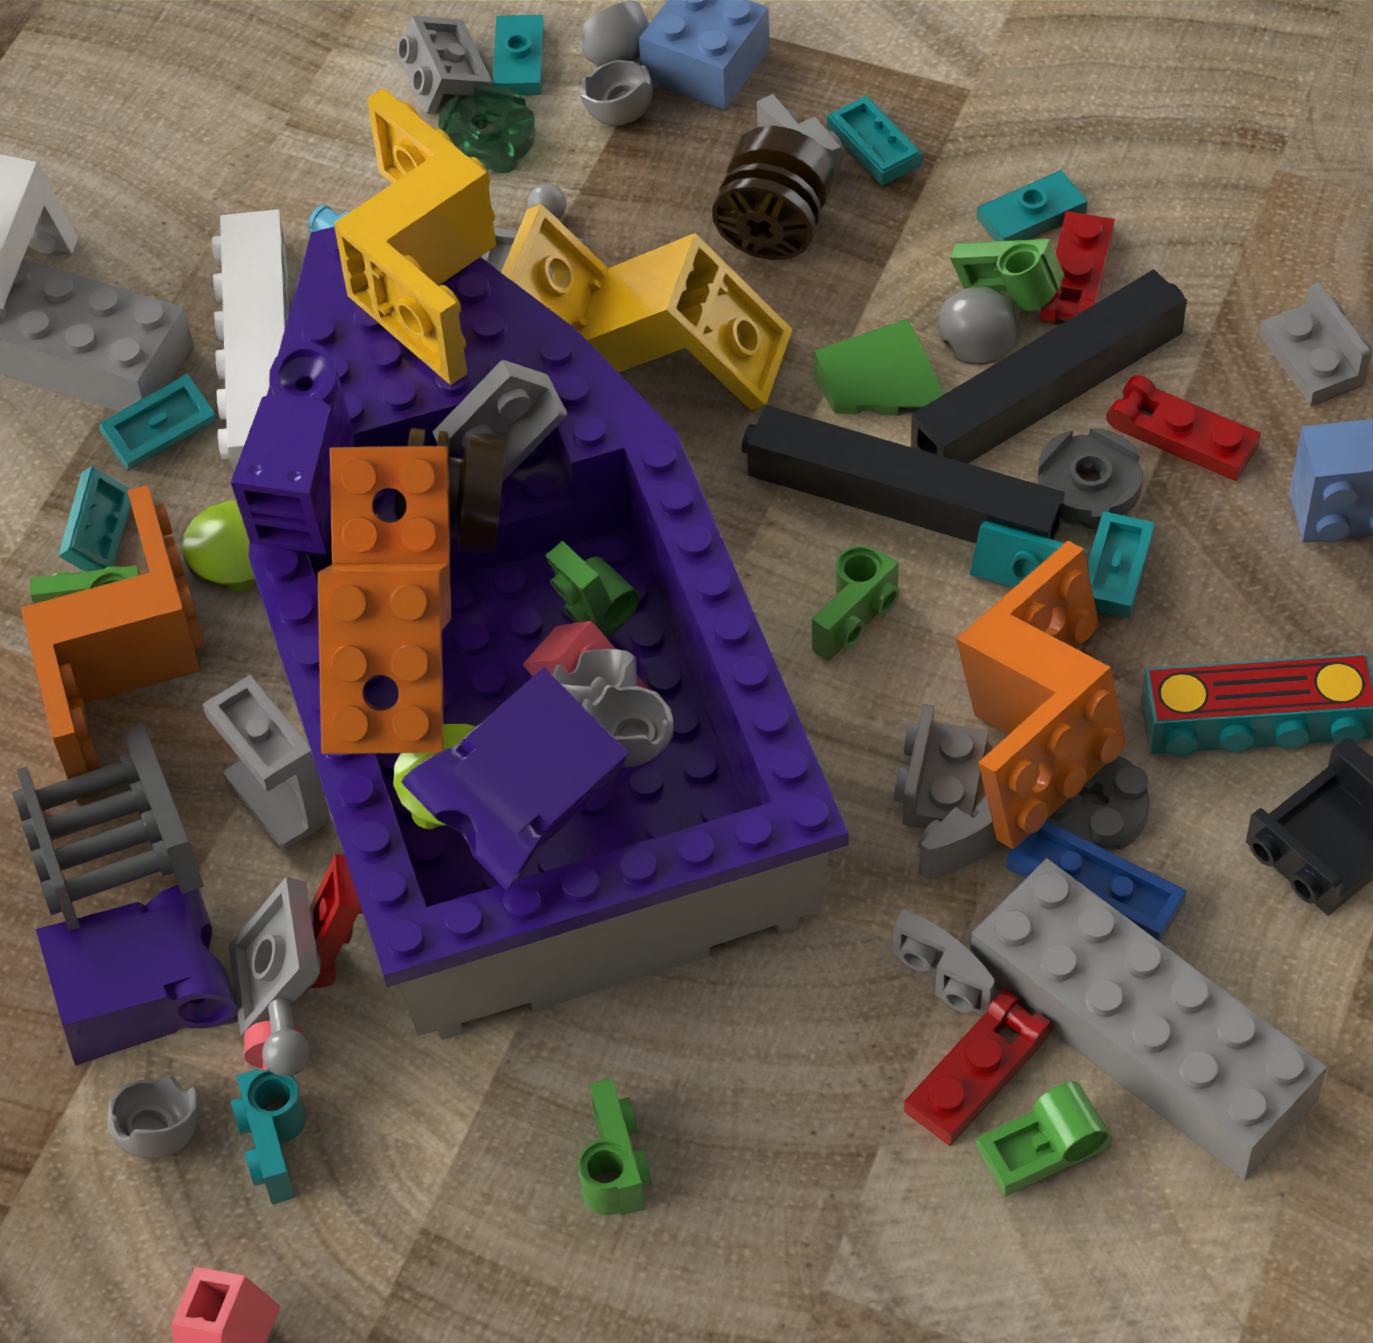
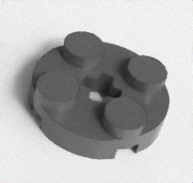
(1100, 451)
(1123, 817)

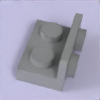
(440, 60)
(1318, 347)
(507, 404)
(941, 770)

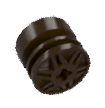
(773, 193)
(473, 489)

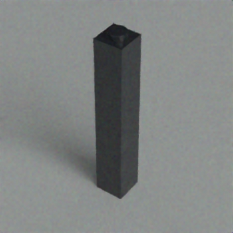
(1051, 370)
(895, 478)

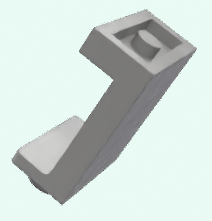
(275, 766)

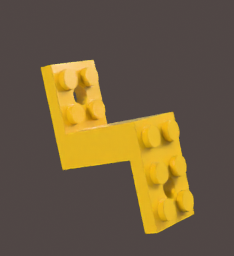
(417, 234)
(654, 304)

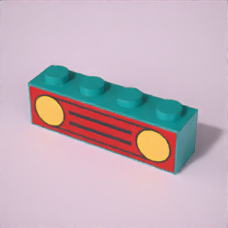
(1258, 704)

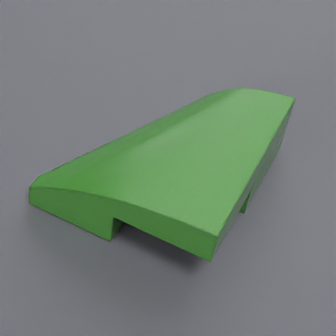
(877, 372)

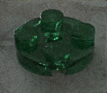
(490, 105)

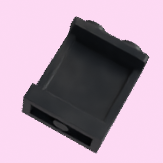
(1322, 831)

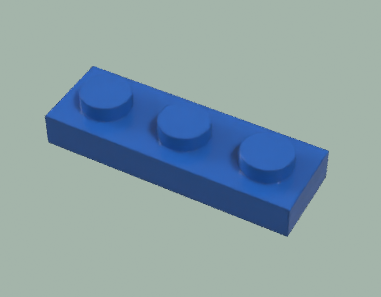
(1123, 885)

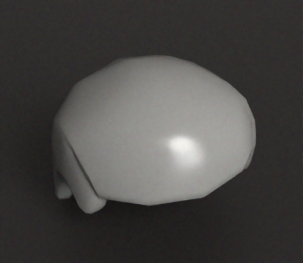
(614, 33)
(617, 92)
(978, 324)
(596, 671)
(635, 719)
(153, 1117)

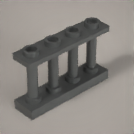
(158, 825)

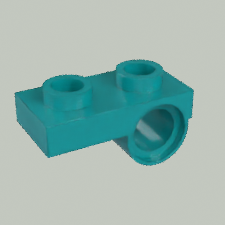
(269, 1128)

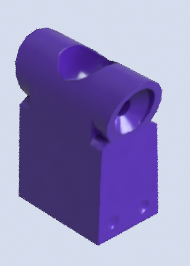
(286, 457)
(519, 775)
(136, 974)

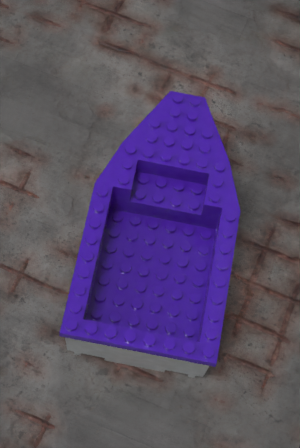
(675, 852)

